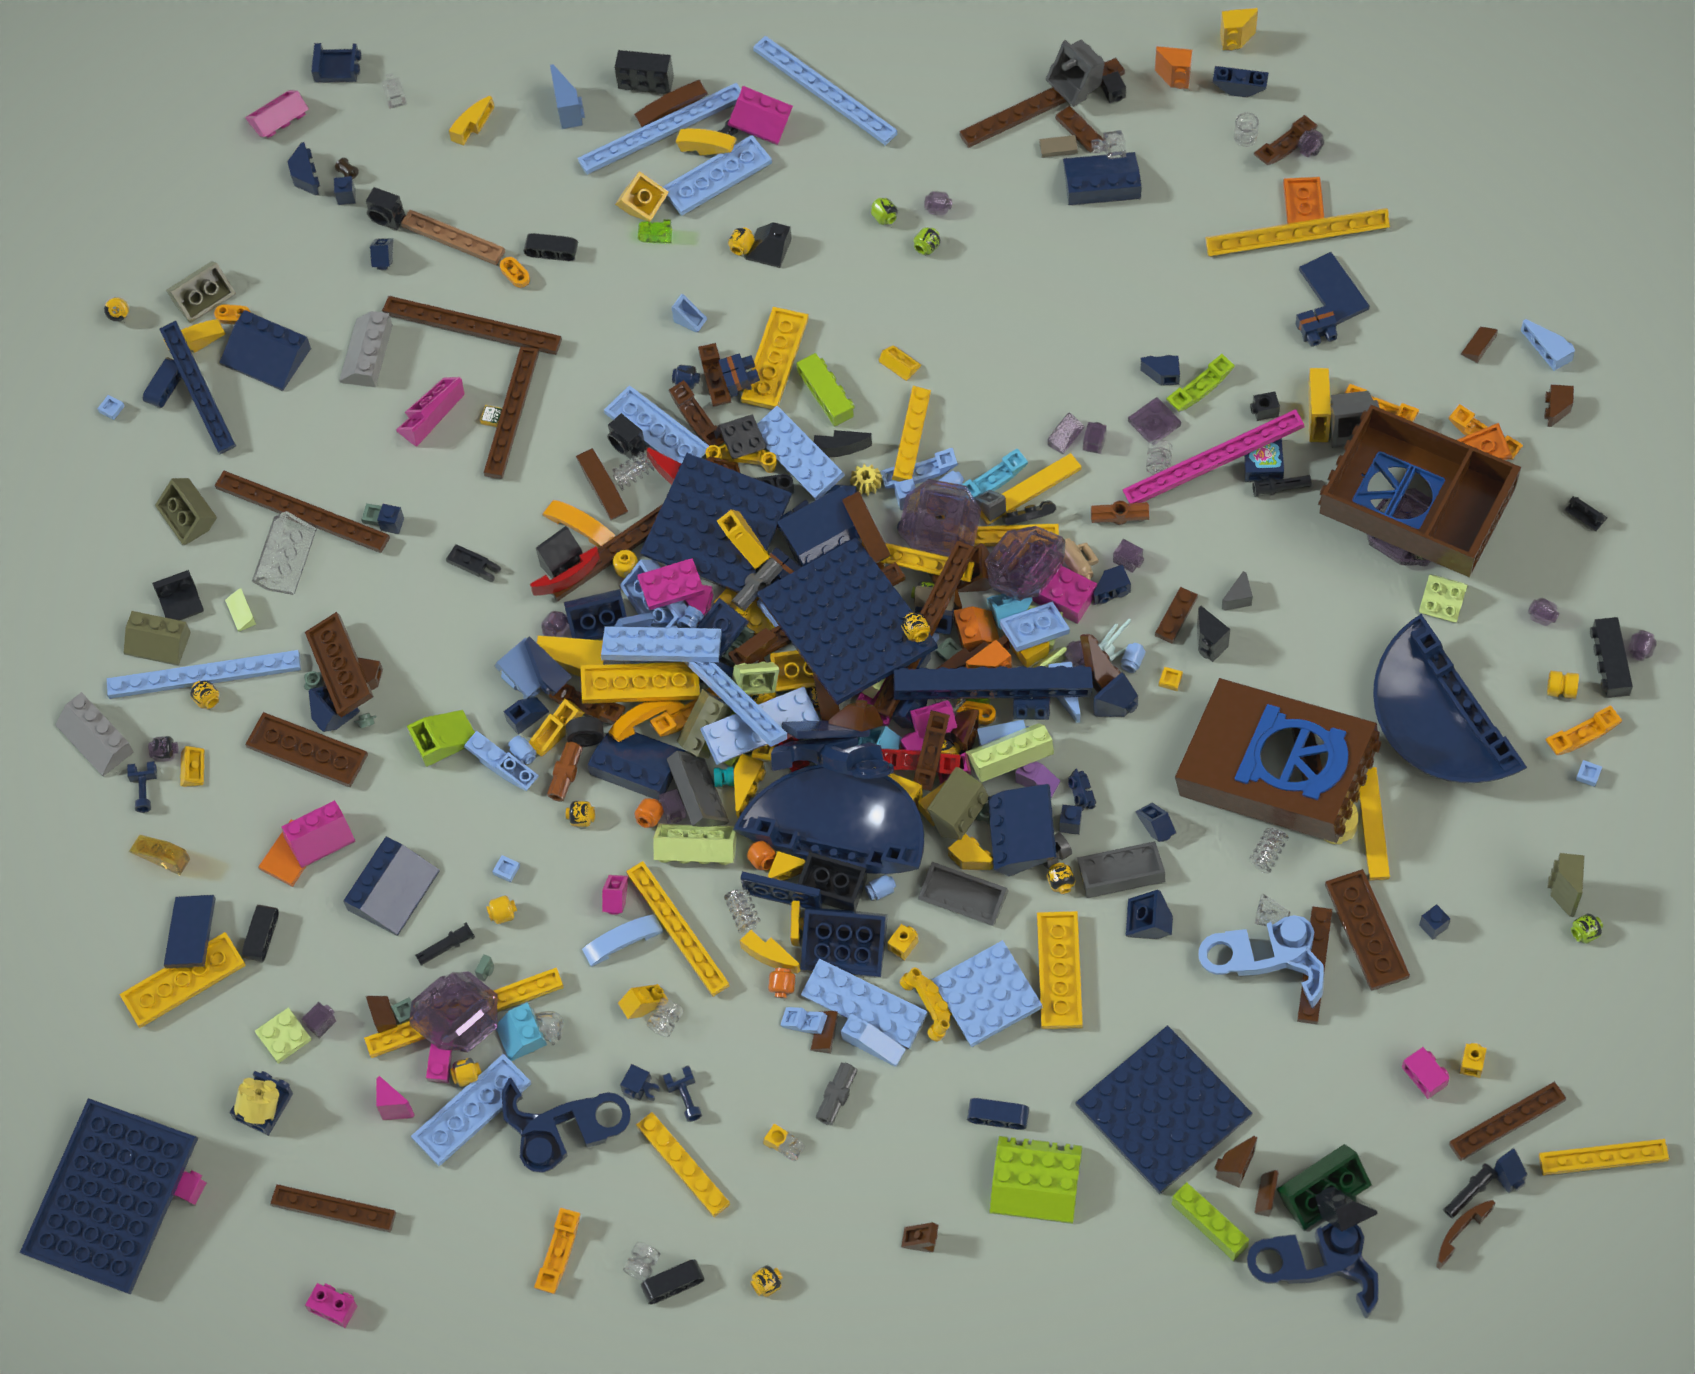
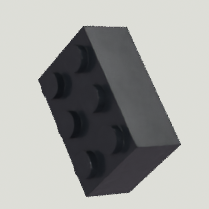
(644, 71)
(837, 880)

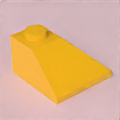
(642, 197)

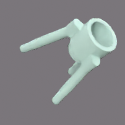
(1107, 646)

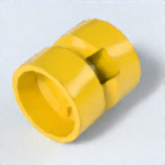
(1563, 684)

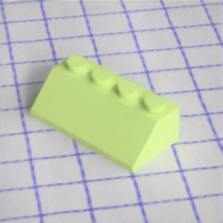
(1011, 752)
(694, 843)

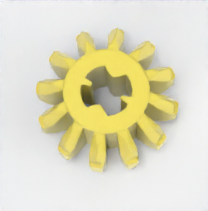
(866, 479)

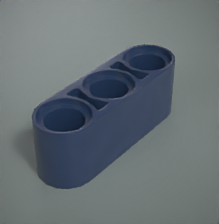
(162, 384)
(998, 1113)

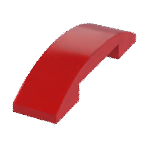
(545, 586)
(908, 760)

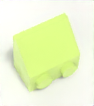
(756, 677)

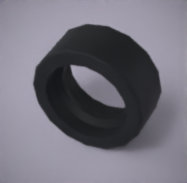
(585, 731)

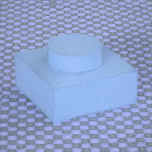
(111, 407)
(1589, 773)
(506, 868)

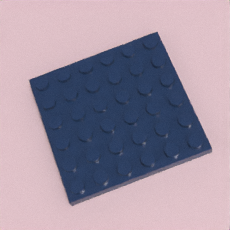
(689, 518)
(1163, 1109)

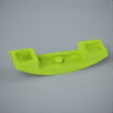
(1201, 385)

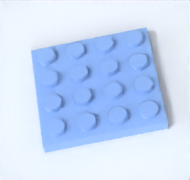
(987, 993)

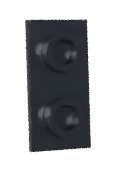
(1585, 513)

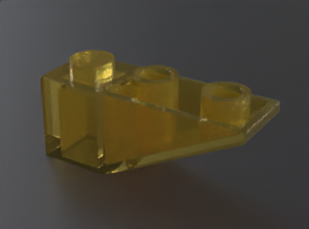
(161, 853)

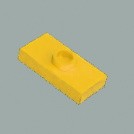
(797, 923)

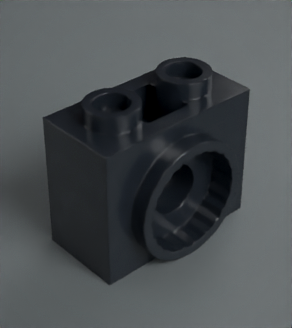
(385, 208)
(626, 436)

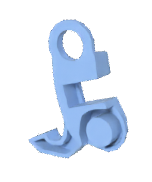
(1291, 946)

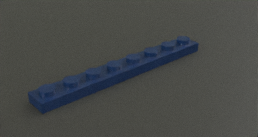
(197, 387)

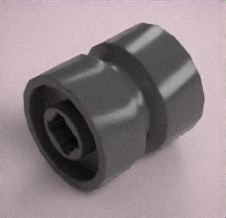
(1063, 850)

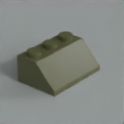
(201, 291)
(185, 510)
(155, 638)
(705, 711)
(957, 804)
(1567, 881)

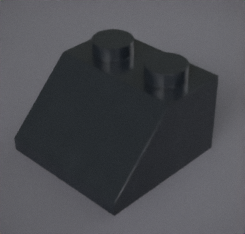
(559, 552)
(1211, 635)
(1343, 1208)

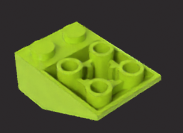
(440, 735)

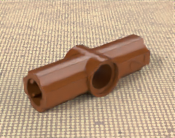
(1130, 511)
(565, 771)

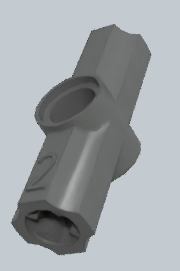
(757, 582)
(836, 1093)

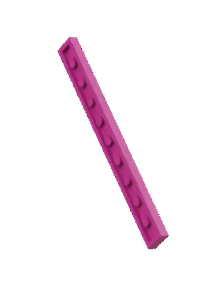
(1214, 458)

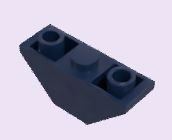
(1240, 81)
(302, 170)

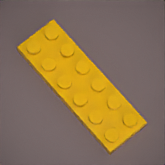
(776, 357)
(638, 682)
(1059, 970)
(177, 985)

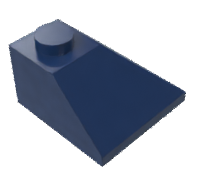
(1116, 698)
(324, 712)
(1148, 916)

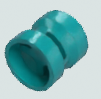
(728, 776)

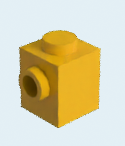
(903, 941)
(1473, 1060)

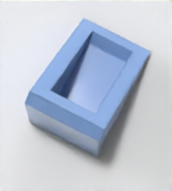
(687, 314)

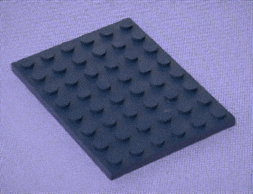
(844, 620)
(109, 1196)

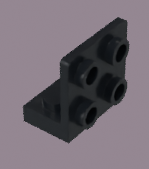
(741, 436)
(178, 596)

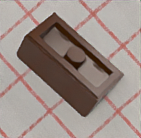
(1479, 343)
(757, 645)
(381, 1013)
(824, 1041)
(1266, 1193)

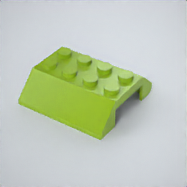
(1035, 1180)

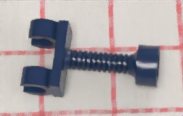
(142, 804)
(693, 1112)

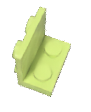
(1443, 598)

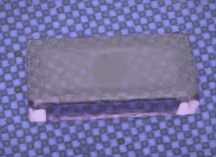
(1065, 433)

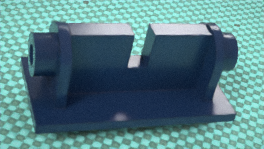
(1078, 783)

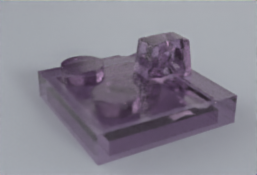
(1154, 420)

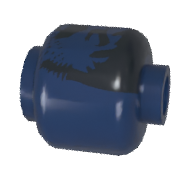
(687, 373)

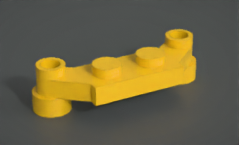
(763, 458)
(932, 1000)

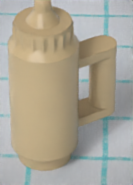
(1076, 561)

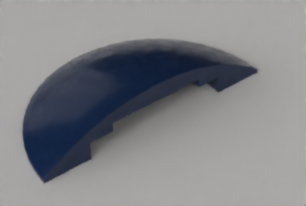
(1433, 714)
(839, 818)

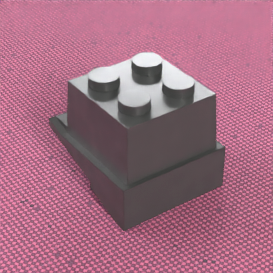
(1076, 71)
(1346, 414)

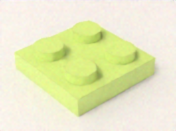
(283, 1035)

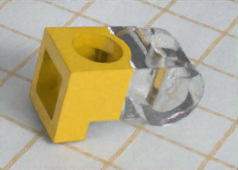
(783, 1142)

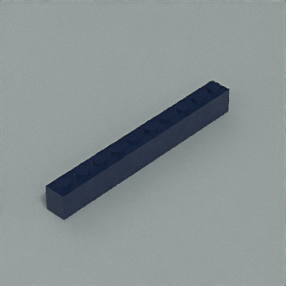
(992, 682)

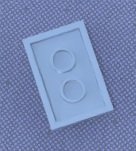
(1034, 626)

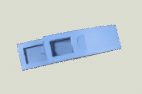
(500, 762)

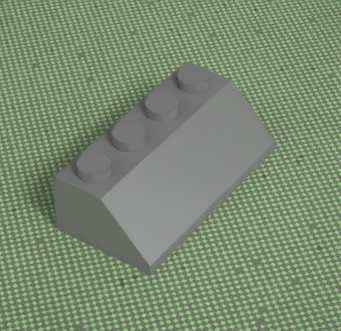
(367, 349)
(93, 734)

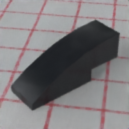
(843, 443)

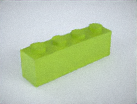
(825, 389)
(1210, 1221)

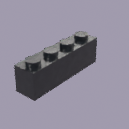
(1612, 657)

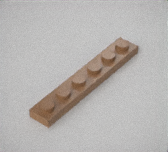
(453, 237)

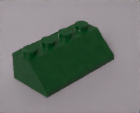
(1338, 1170)

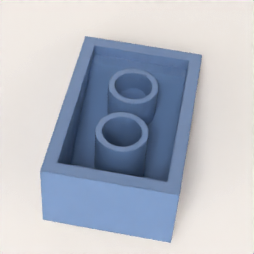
(568, 103)

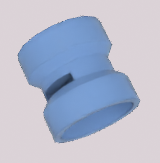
(691, 618)

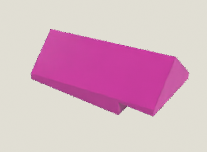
(431, 409)

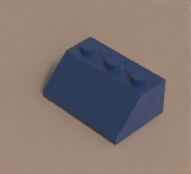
(593, 613)

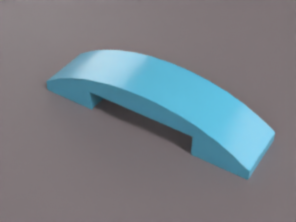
(999, 475)

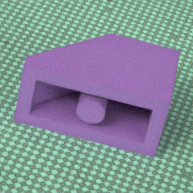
(1036, 774)

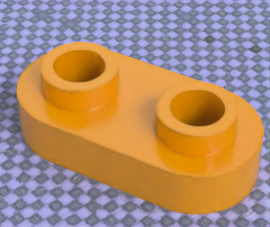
(515, 273)
(231, 314)
(983, 709)

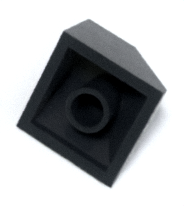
(770, 244)

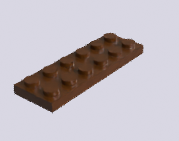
(339, 664)
(306, 749)
(1367, 930)

